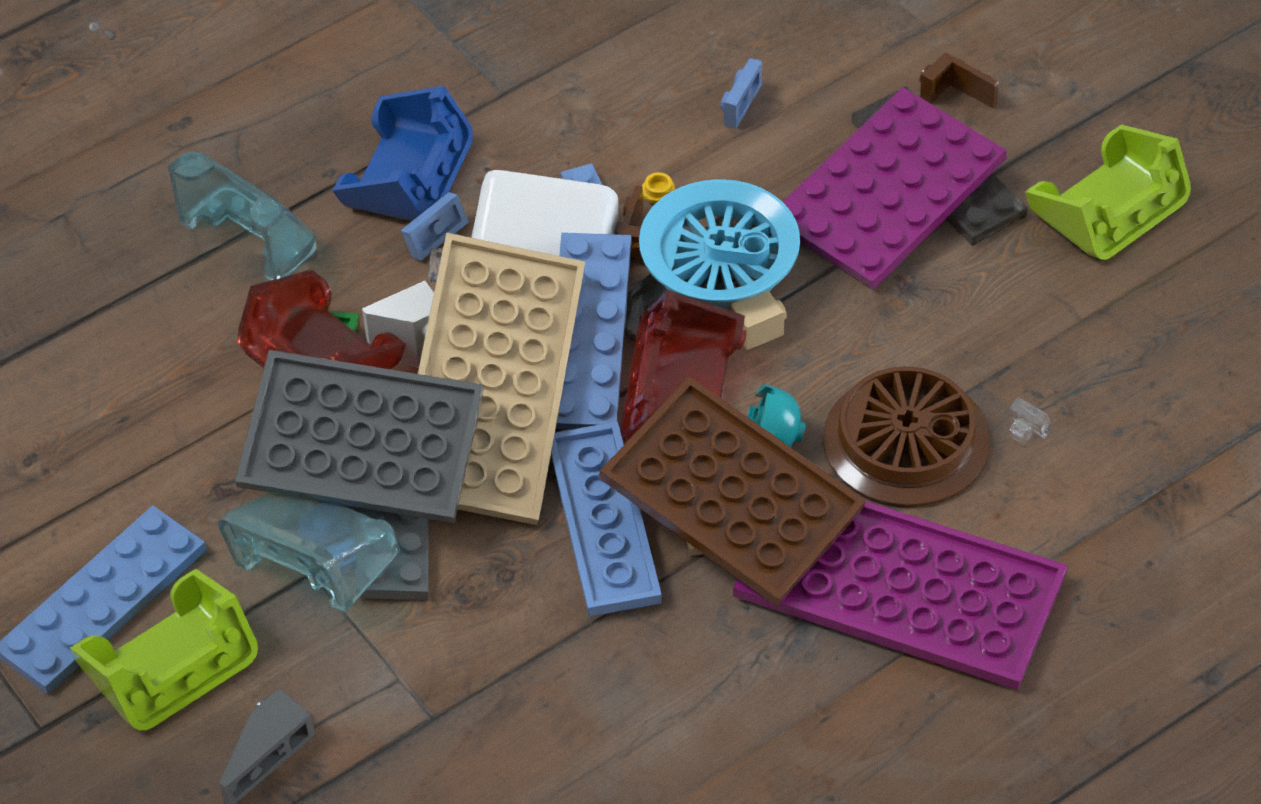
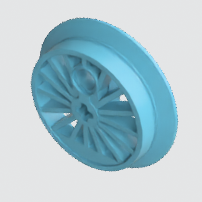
(737, 252)

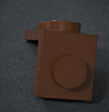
(955, 72)
(632, 212)

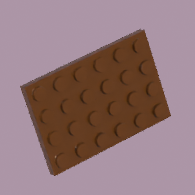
(732, 490)

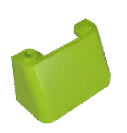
(1122, 199)
(175, 658)

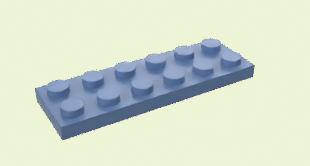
(597, 341)
(603, 524)
(100, 597)

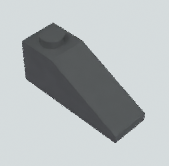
(268, 739)

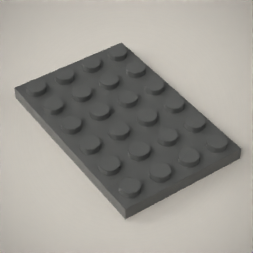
(360, 436)

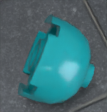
(778, 414)

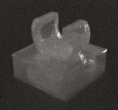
(1028, 420)

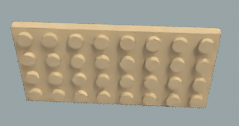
(506, 324)

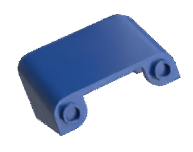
(417, 157)

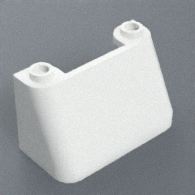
(535, 209)

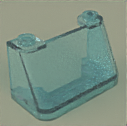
(213, 192)
(313, 537)

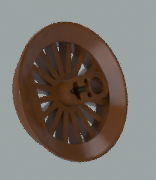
(914, 430)

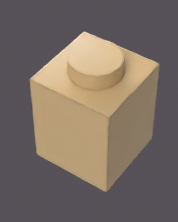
(762, 318)

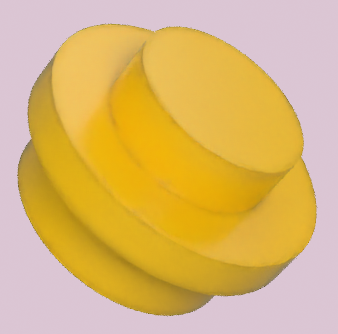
(657, 186)

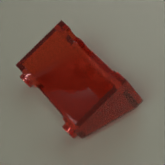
(295, 319)
(678, 341)

